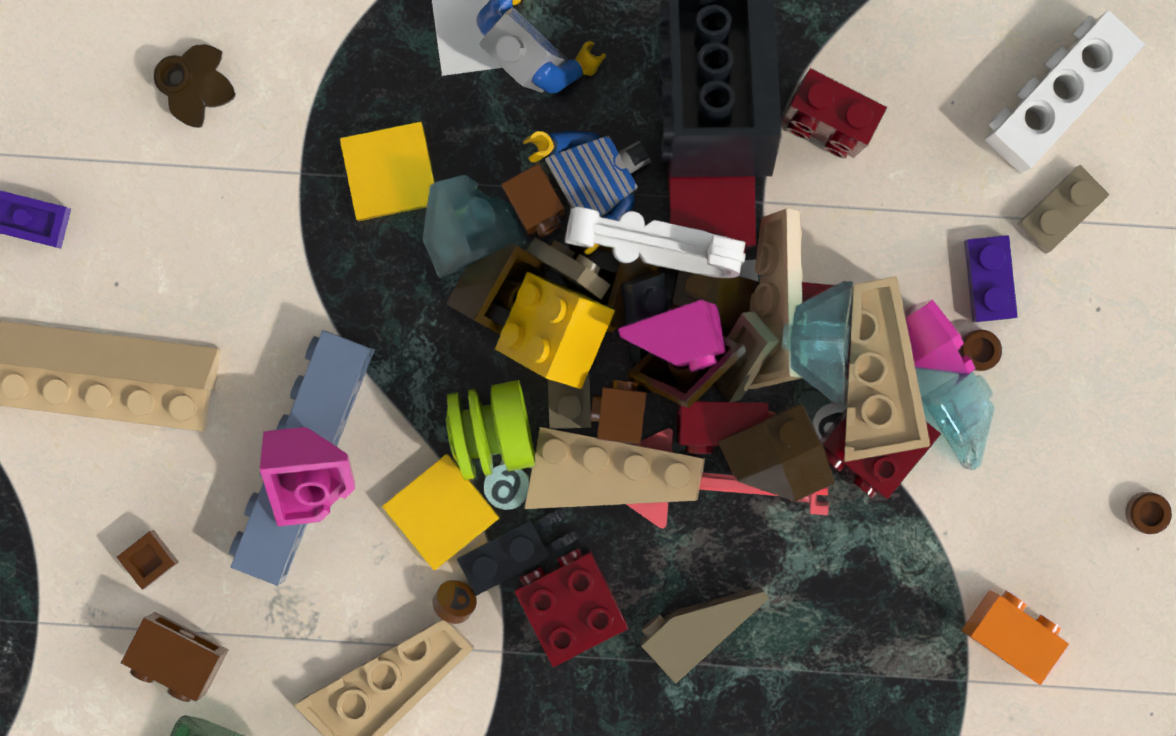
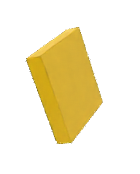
(388, 170)
(440, 512)

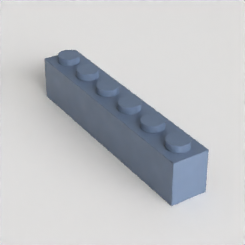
(322, 405)

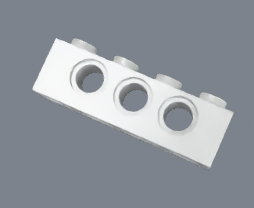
(1113, 48)

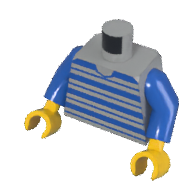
(527, 53)
(591, 170)

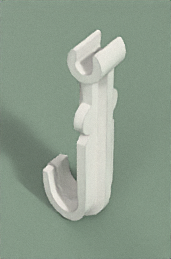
(657, 243)

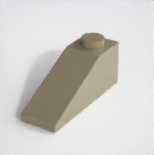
(694, 631)

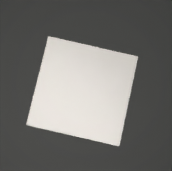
(460, 37)

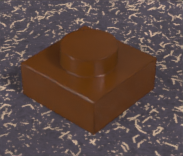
(147, 559)

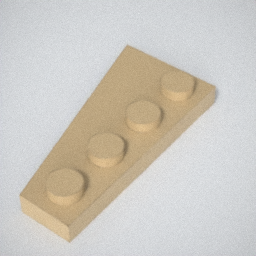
(779, 288)
(883, 385)
(595, 472)
(388, 686)

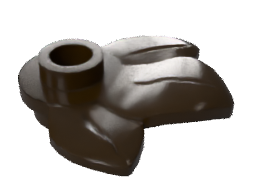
(200, 86)

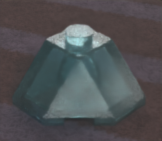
(466, 225)
(821, 340)
(963, 416)

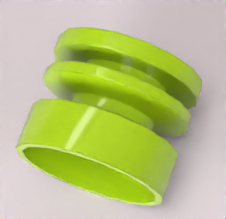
(490, 430)

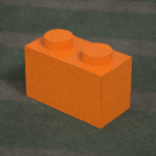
(1015, 636)

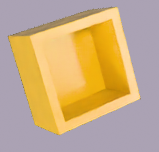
(554, 330)

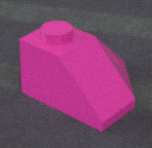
(681, 336)
(935, 340)
(303, 475)

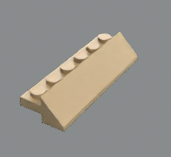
(106, 376)

